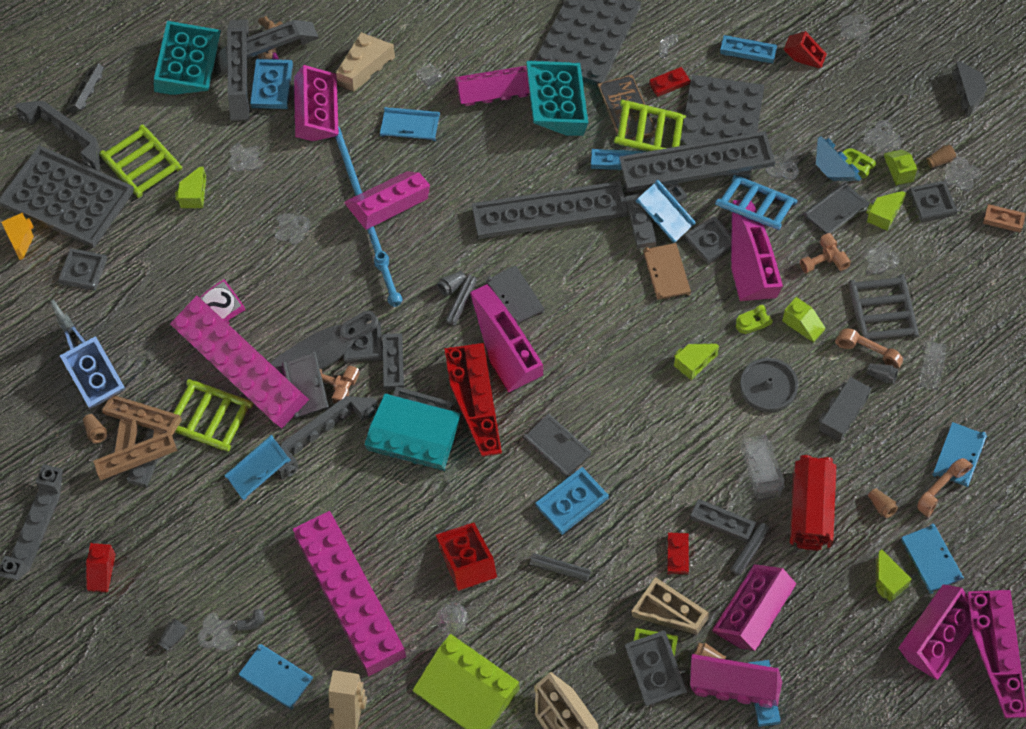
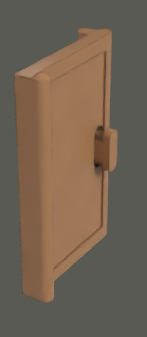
(670, 277)

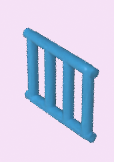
(758, 216)

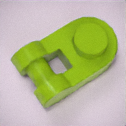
(856, 157)
(747, 324)

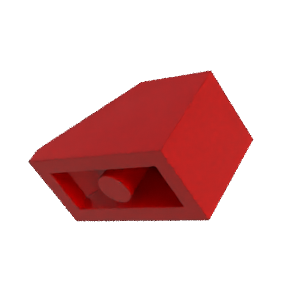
(805, 50)
(99, 567)

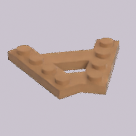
(127, 453)

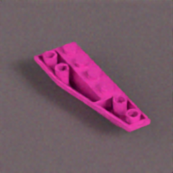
(753, 259)
(504, 341)
(998, 645)

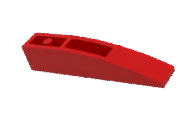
(473, 392)

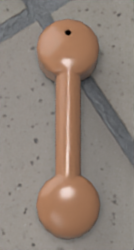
(848, 338)
(927, 501)

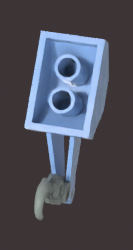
(88, 364)

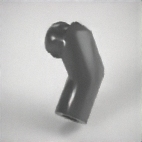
(253, 623)

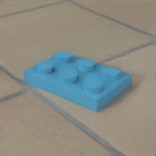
(271, 84)
(572, 500)

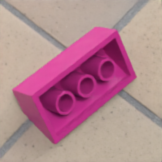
(492, 85)
(315, 104)
(389, 198)
(754, 606)
(938, 631)
(735, 681)

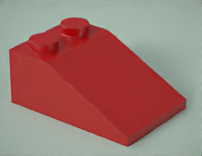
(466, 556)

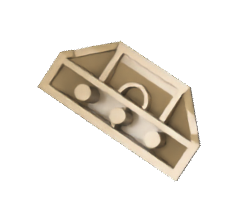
(559, 706)

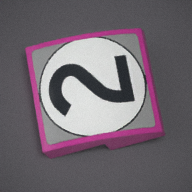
(223, 301)

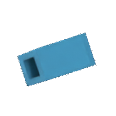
(834, 163)

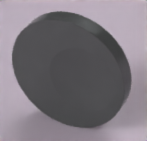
(769, 385)

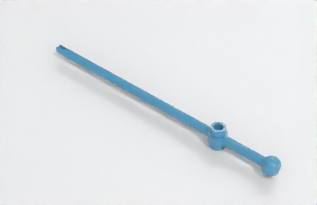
(381, 259)

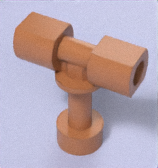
(829, 254)
(341, 383)

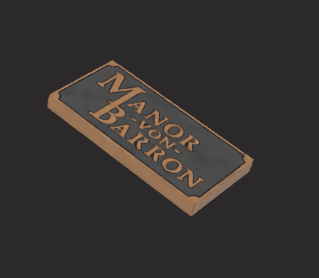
(624, 89)

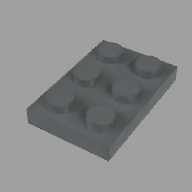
(655, 668)

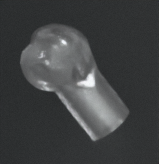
(666, 43)

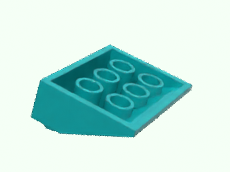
(186, 59)
(557, 96)
(413, 432)

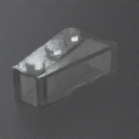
(762, 467)

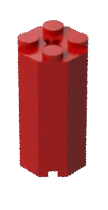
(813, 503)

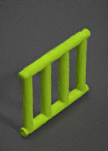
(644, 109)
(153, 142)
(209, 392)

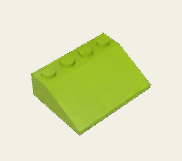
(466, 685)

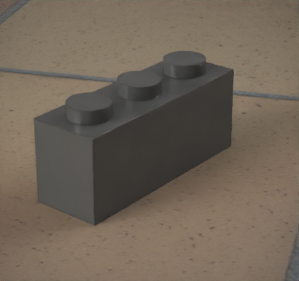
(844, 409)

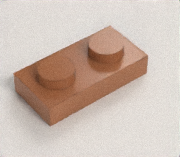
(1004, 218)

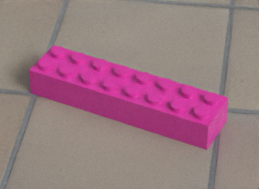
(239, 362)
(349, 593)

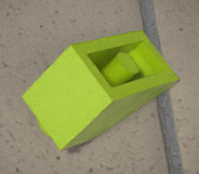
(901, 166)
(192, 190)
(885, 209)
(803, 320)
(695, 358)
(890, 577)

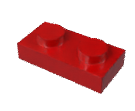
(669, 81)
(678, 553)

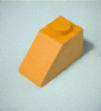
(19, 233)

